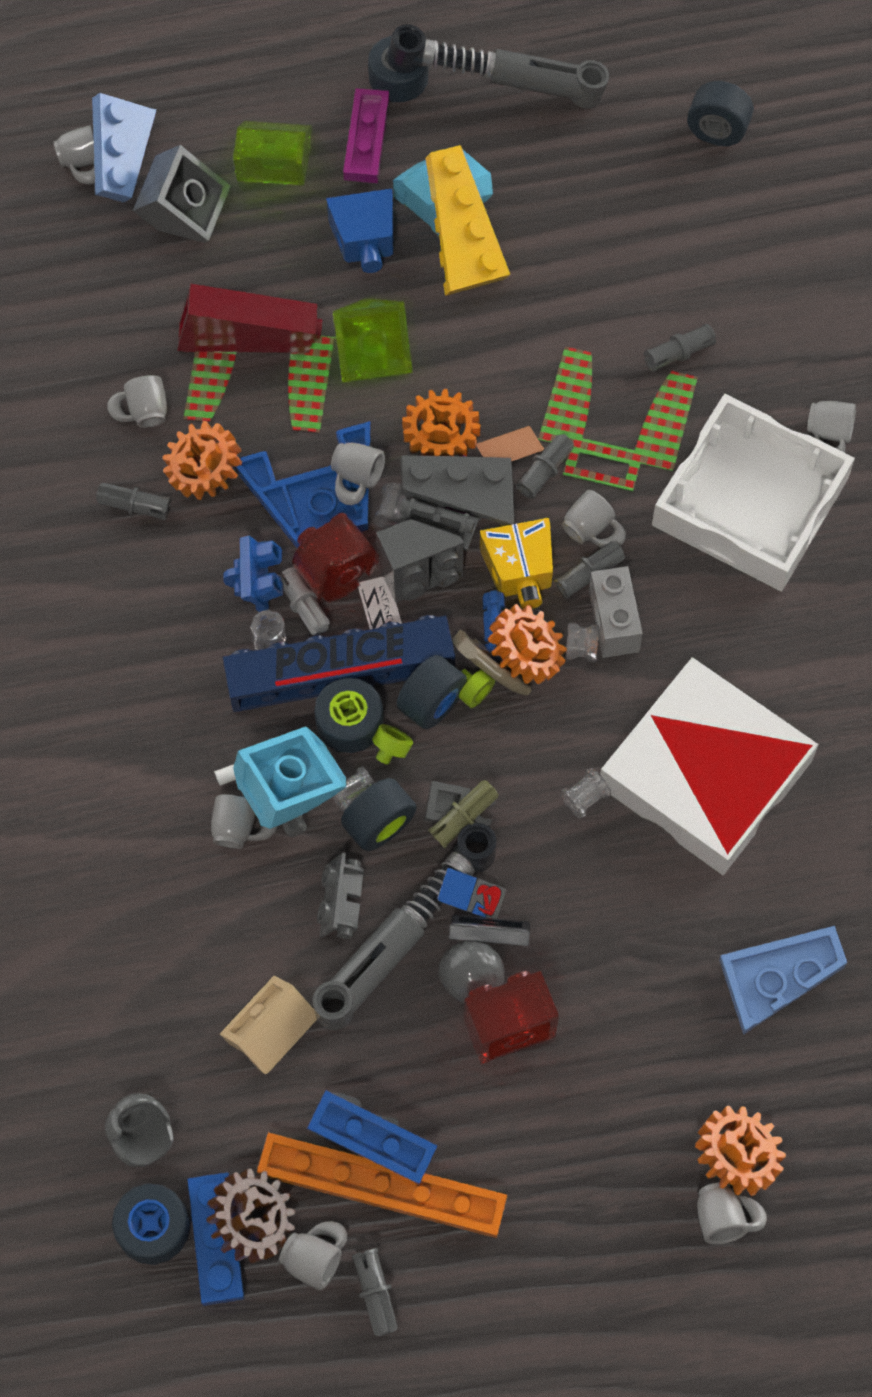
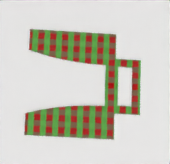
(305, 384)
(658, 438)

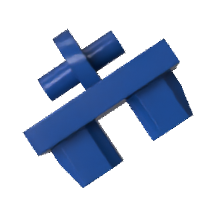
(251, 574)

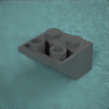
(418, 558)

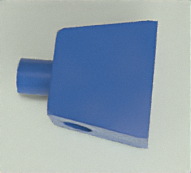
(363, 227)

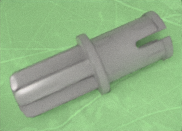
(304, 602)

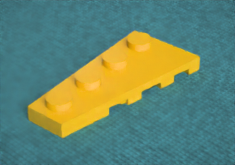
(465, 232)

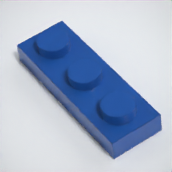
(371, 1137)
(217, 1271)

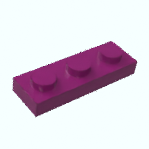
(366, 135)

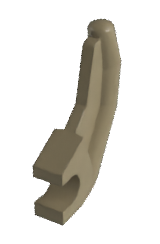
(481, 657)

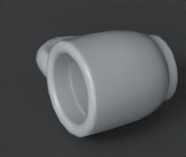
(75, 151)
(144, 399)
(832, 421)
(357, 465)
(589, 518)
(234, 821)
(723, 1216)
(313, 1258)

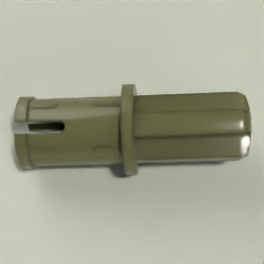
(464, 813)

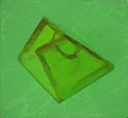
(372, 339)

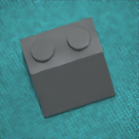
(181, 195)

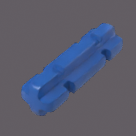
(493, 603)

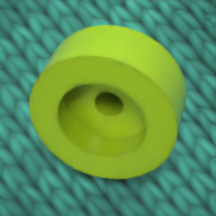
(476, 688)
(391, 743)

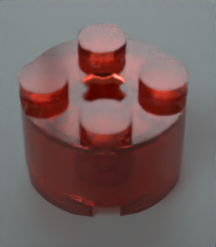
(334, 558)

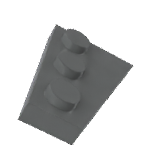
(464, 483)

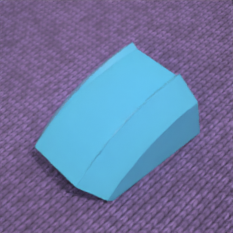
(414, 190)
(287, 776)

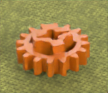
(441, 425)
(202, 460)
(527, 644)
(740, 1150)

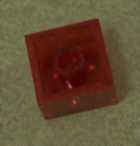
(510, 1016)

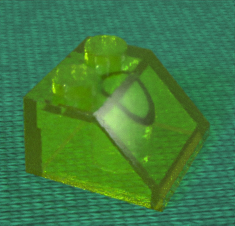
(272, 152)

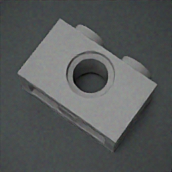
(615, 612)

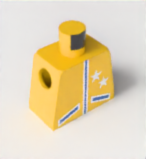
(519, 559)

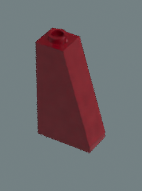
(245, 322)

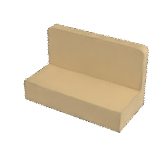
(270, 1024)

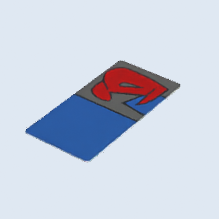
(471, 894)

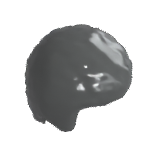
(469, 967)
(139, 1130)

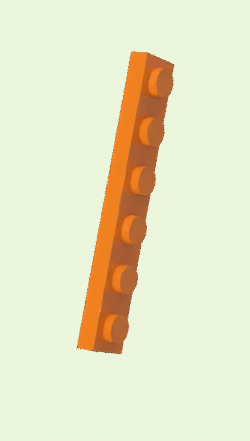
(372, 1184)

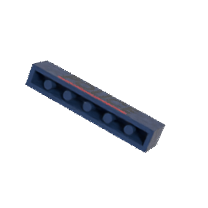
(304, 668)

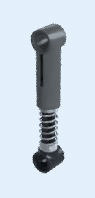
(580, 82)
(398, 933)

